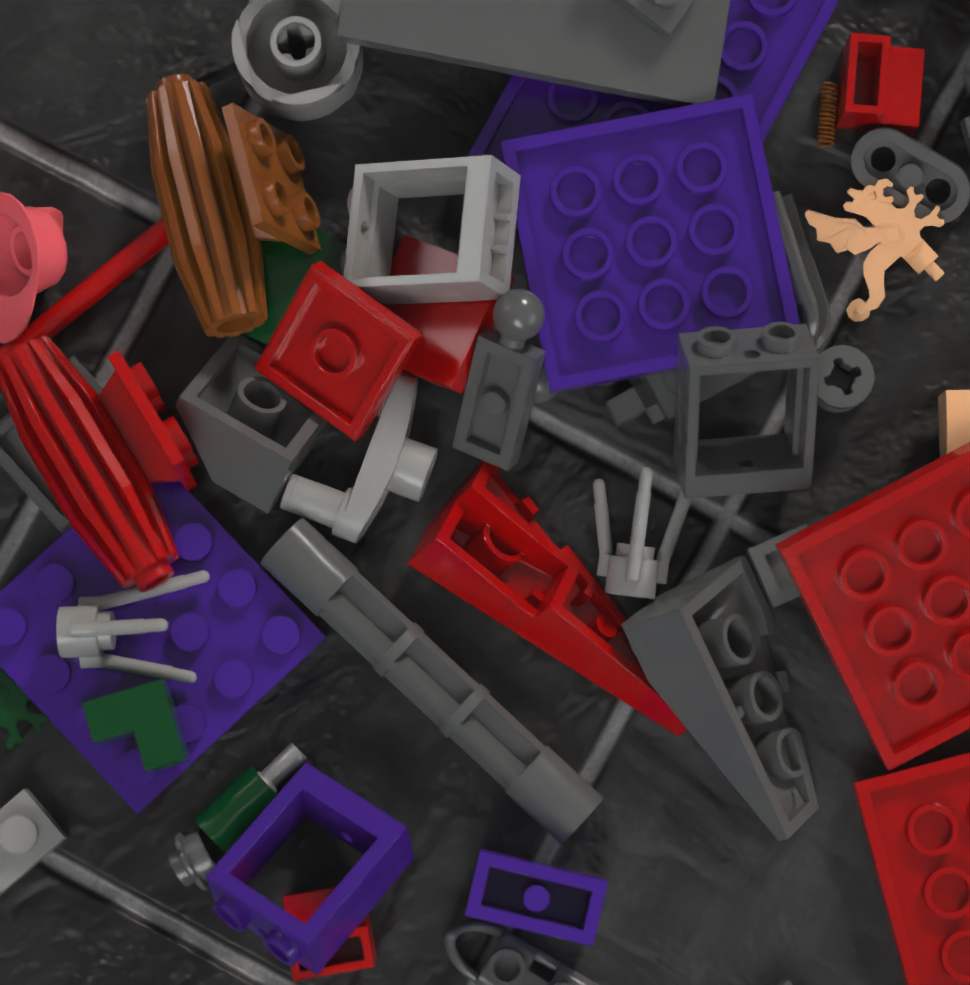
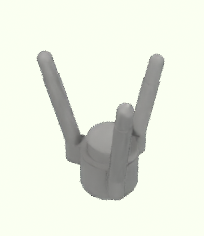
(633, 567)
(88, 630)

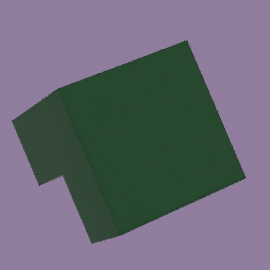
(143, 713)

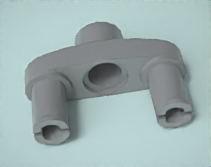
(390, 465)

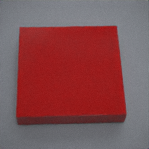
(448, 327)
(338, 350)

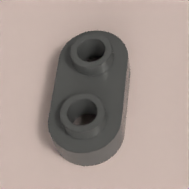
(913, 167)

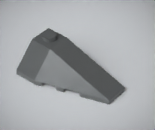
(716, 672)

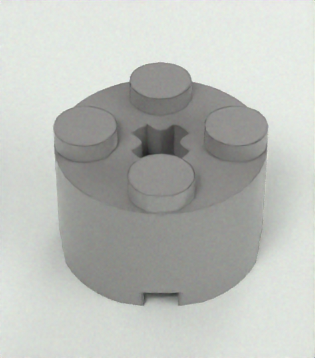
(288, 86)

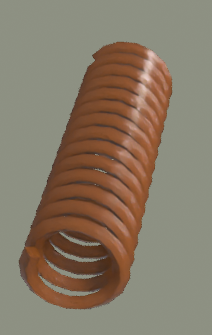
(825, 111)

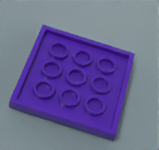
(647, 237)
(230, 631)

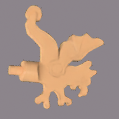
(894, 231)

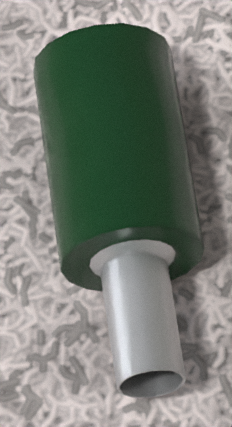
(247, 798)

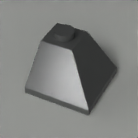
(247, 425)

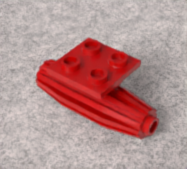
(101, 455)

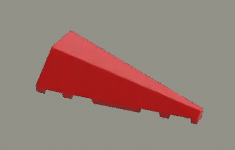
(507, 567)

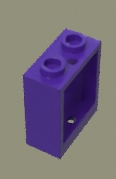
(345, 815)

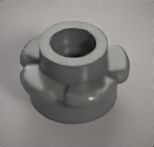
(193, 858)

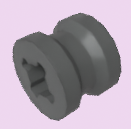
(835, 382)

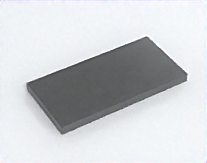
(552, 41)

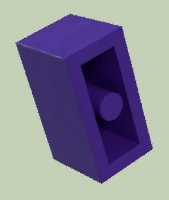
(536, 897)

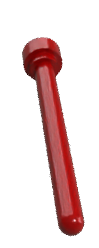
(94, 287)

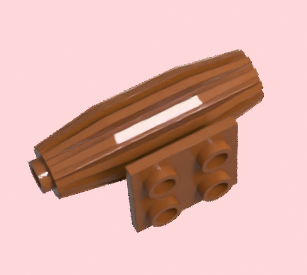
(221, 197)

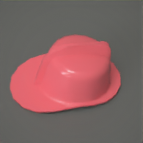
(30, 260)

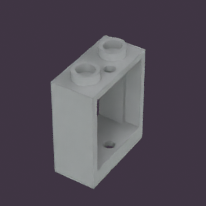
(485, 235)

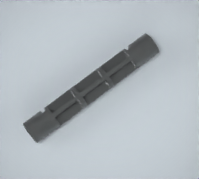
(431, 680)

